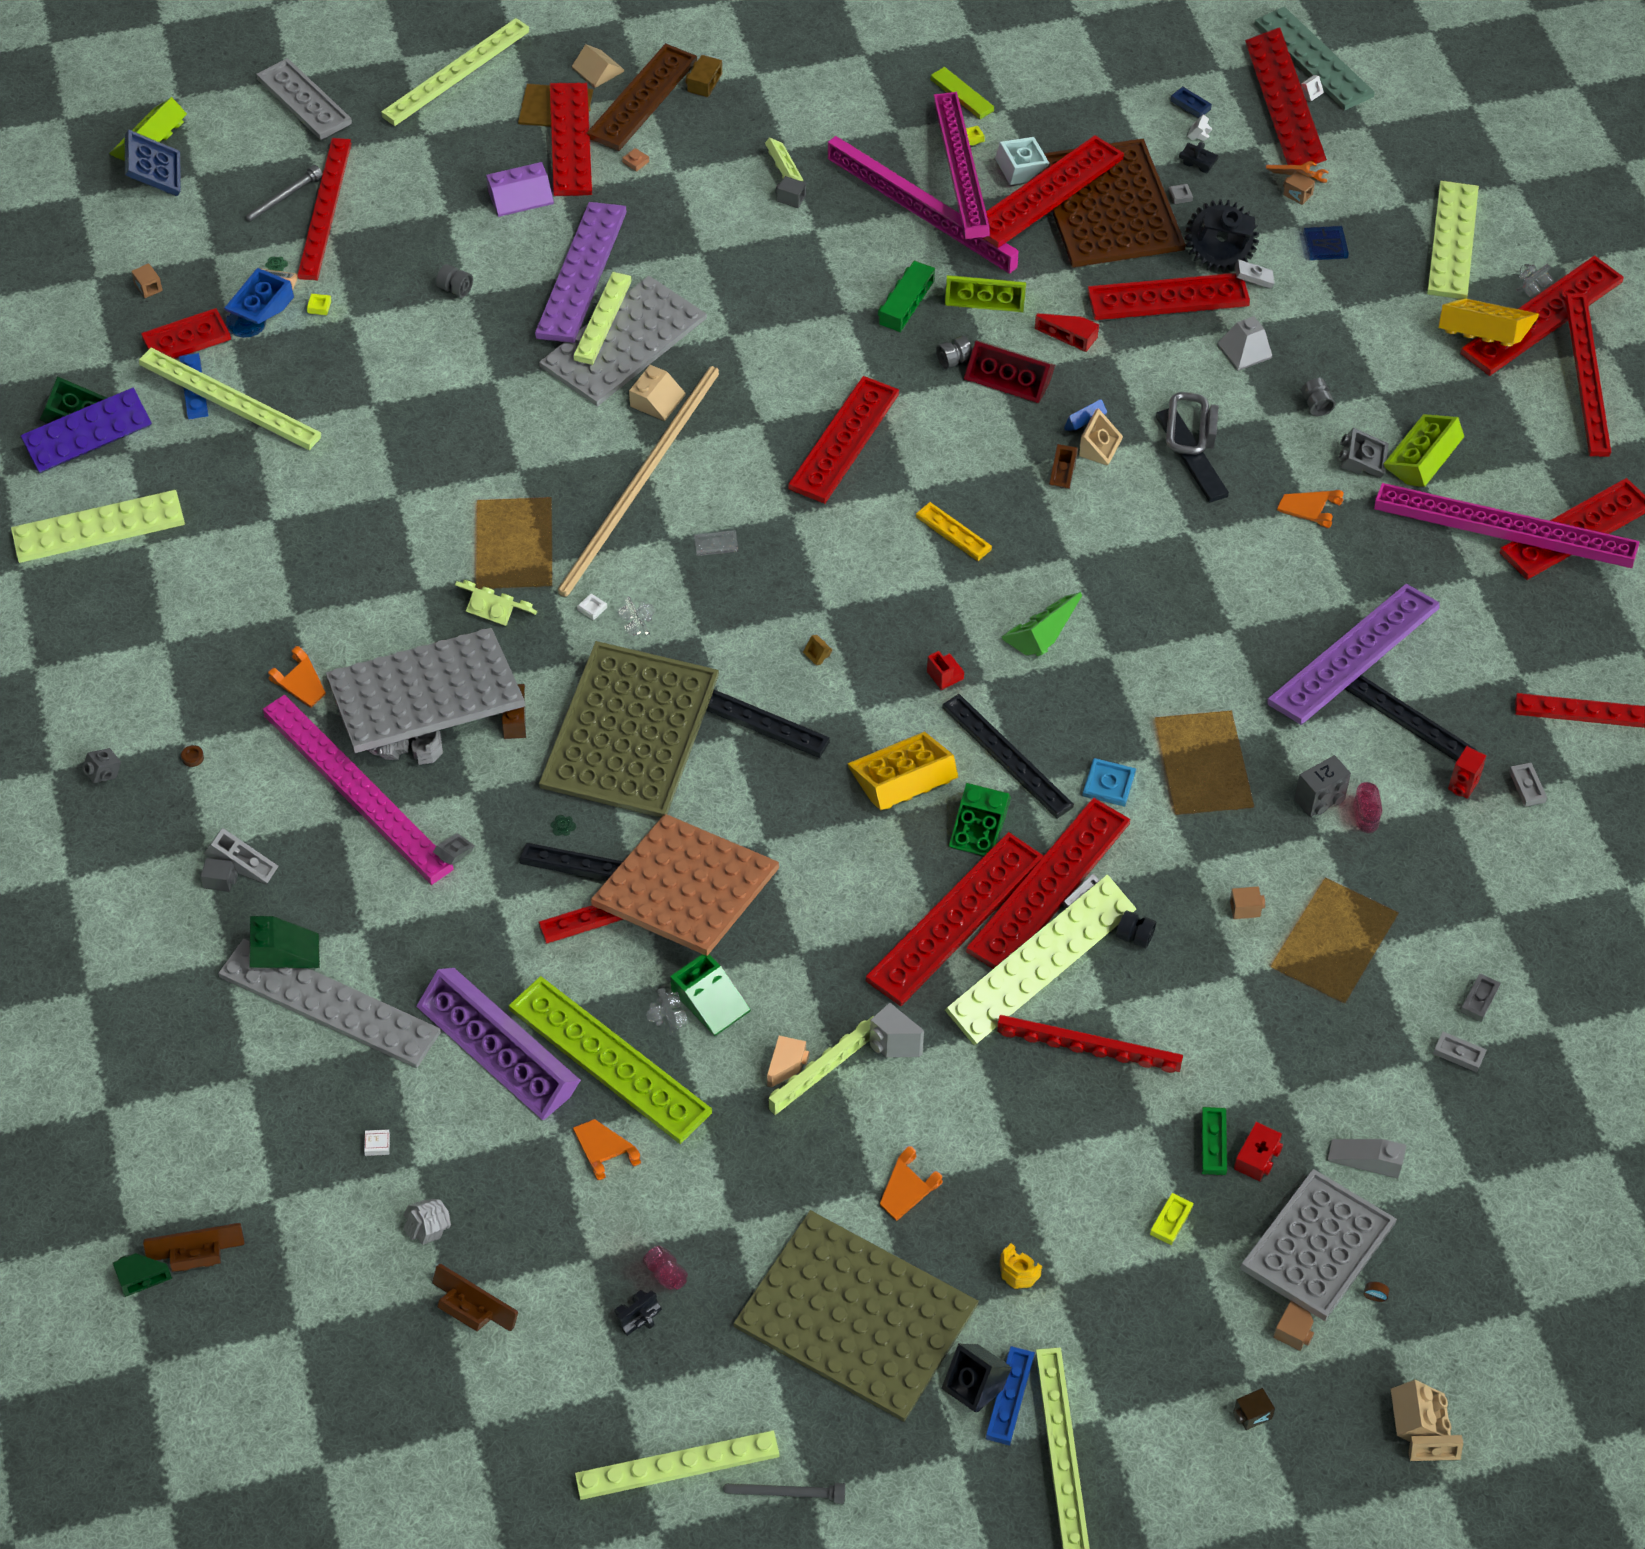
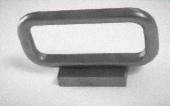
(1208, 424)

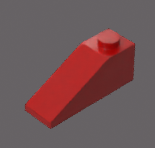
(1069, 329)

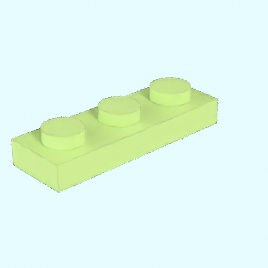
(782, 159)

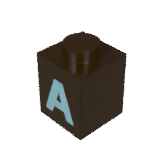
(1253, 1409)

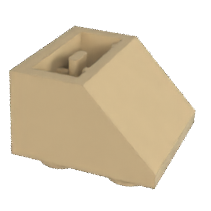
(1420, 1410)

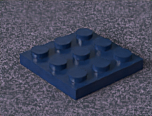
(152, 163)

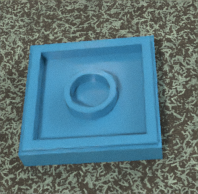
(1109, 782)

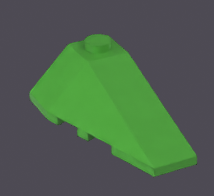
(1043, 628)

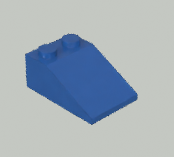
(261, 297)

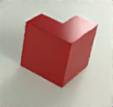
(944, 670)

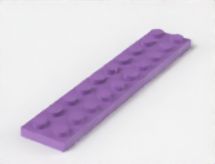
(581, 272)
(1353, 654)

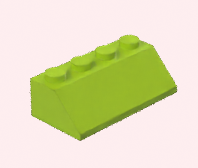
(156, 124)
(985, 293)
(1425, 449)

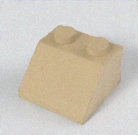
(656, 393)

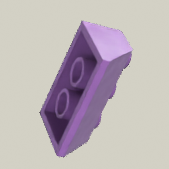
(519, 189)

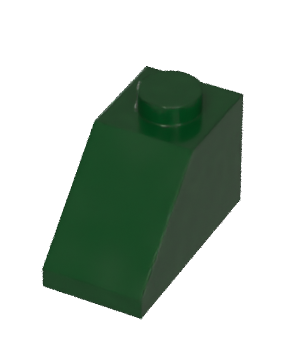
(140, 1273)

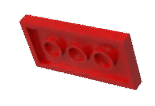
(188, 334)

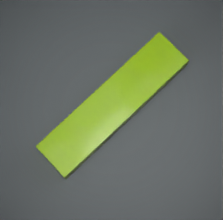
(967, 96)

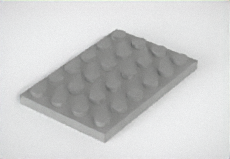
(1318, 1244)

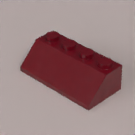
(1009, 371)

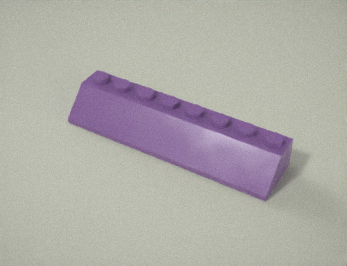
(497, 1042)

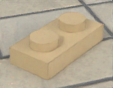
(1435, 1448)

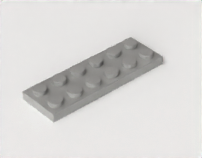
(304, 99)

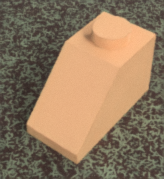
(787, 1060)

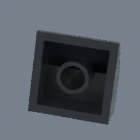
(975, 1376)

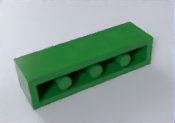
(906, 296)

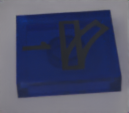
(1326, 243)

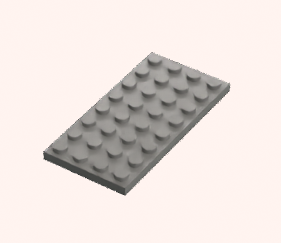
(643, 329)

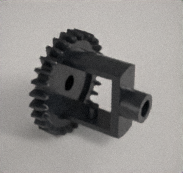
(1231, 225)

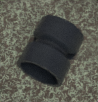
(1136, 929)

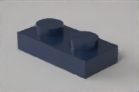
(1191, 102)

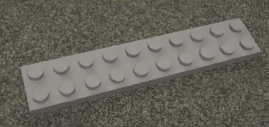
(335, 1007)

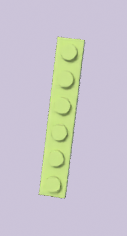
(602, 318)
(818, 1069)

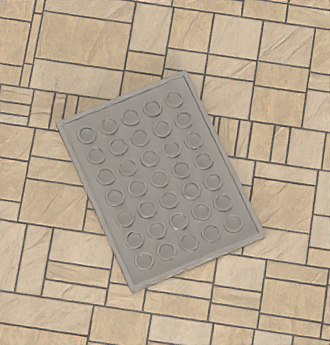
(424, 689)

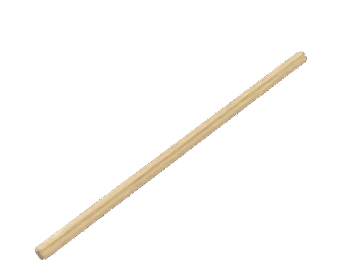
(637, 482)

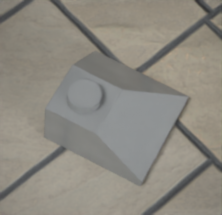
(1246, 344)

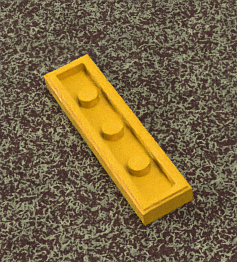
(953, 531)

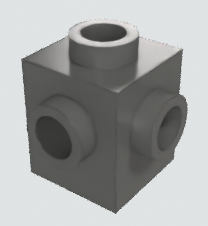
(101, 765)

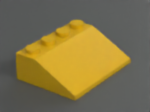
(1486, 321)
(904, 770)

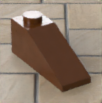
(515, 720)

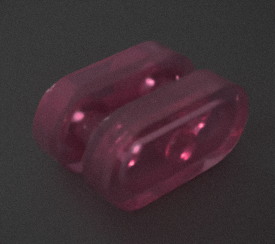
(1367, 807)
(665, 1268)

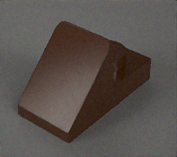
(1063, 466)

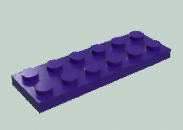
(86, 430)

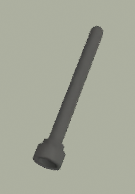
(313, 174)
(834, 1492)

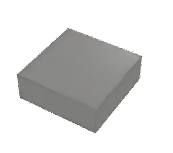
(1180, 194)

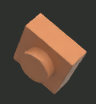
(635, 159)

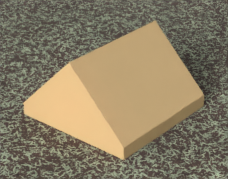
(596, 66)
(1099, 439)

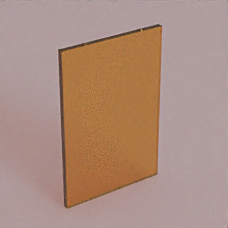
(514, 543)
(1204, 762)
(1334, 940)

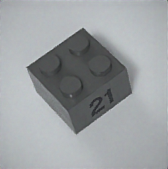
(1322, 786)

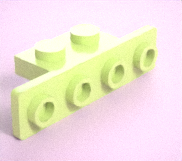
(490, 606)

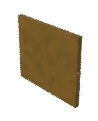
(537, 107)

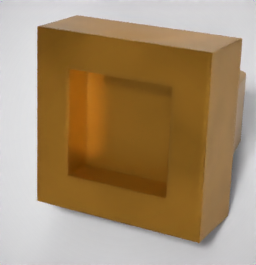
(817, 650)

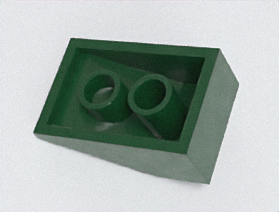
(66, 399)
(281, 944)

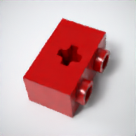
(1467, 772)
(1261, 1140)

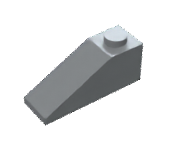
(244, 858)
(1369, 1154)

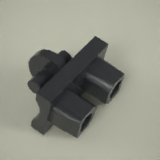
(1199, 156)
(639, 1313)

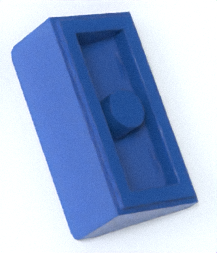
(1084, 415)

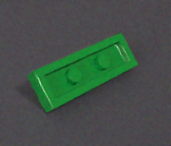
(1214, 1141)

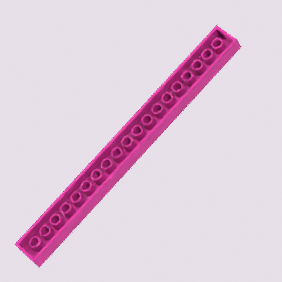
(961, 166)
(916, 201)
(1507, 525)
(356, 788)

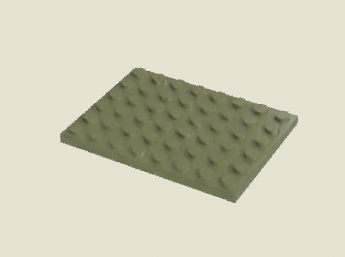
(629, 729)
(856, 1315)

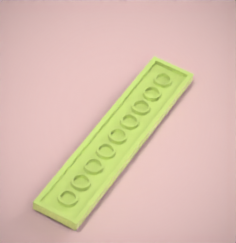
(1040, 960)

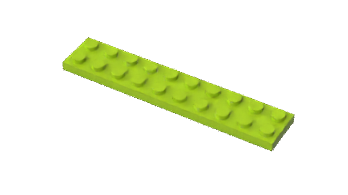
(610, 1060)

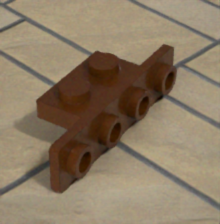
(194, 1247)
(471, 1303)

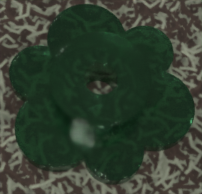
(276, 263)
(559, 829)

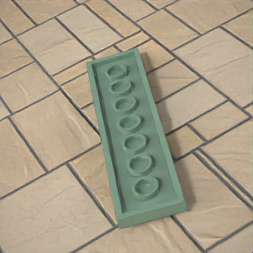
(1317, 59)

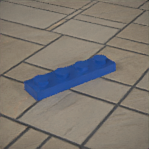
(195, 404)
(1010, 1398)

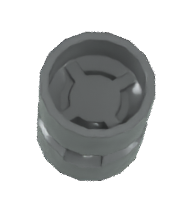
(454, 280)
(956, 351)
(1318, 397)

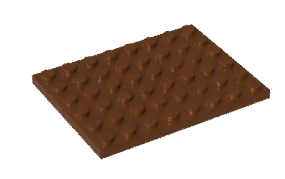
(1119, 212)

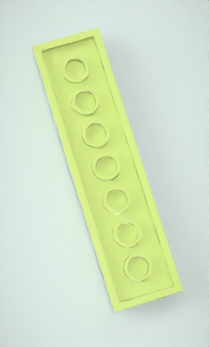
(1453, 240)
(97, 526)

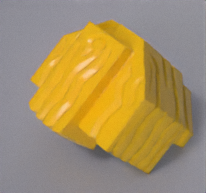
(1018, 1269)

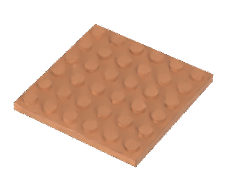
(685, 884)

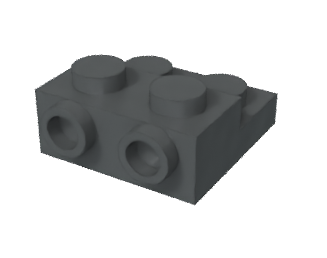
(1363, 453)

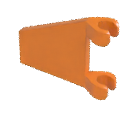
(1303, 169)
(1310, 505)
(301, 681)
(603, 1144)
(905, 1187)

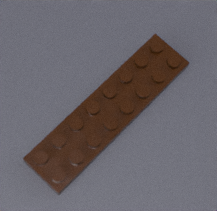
(642, 97)

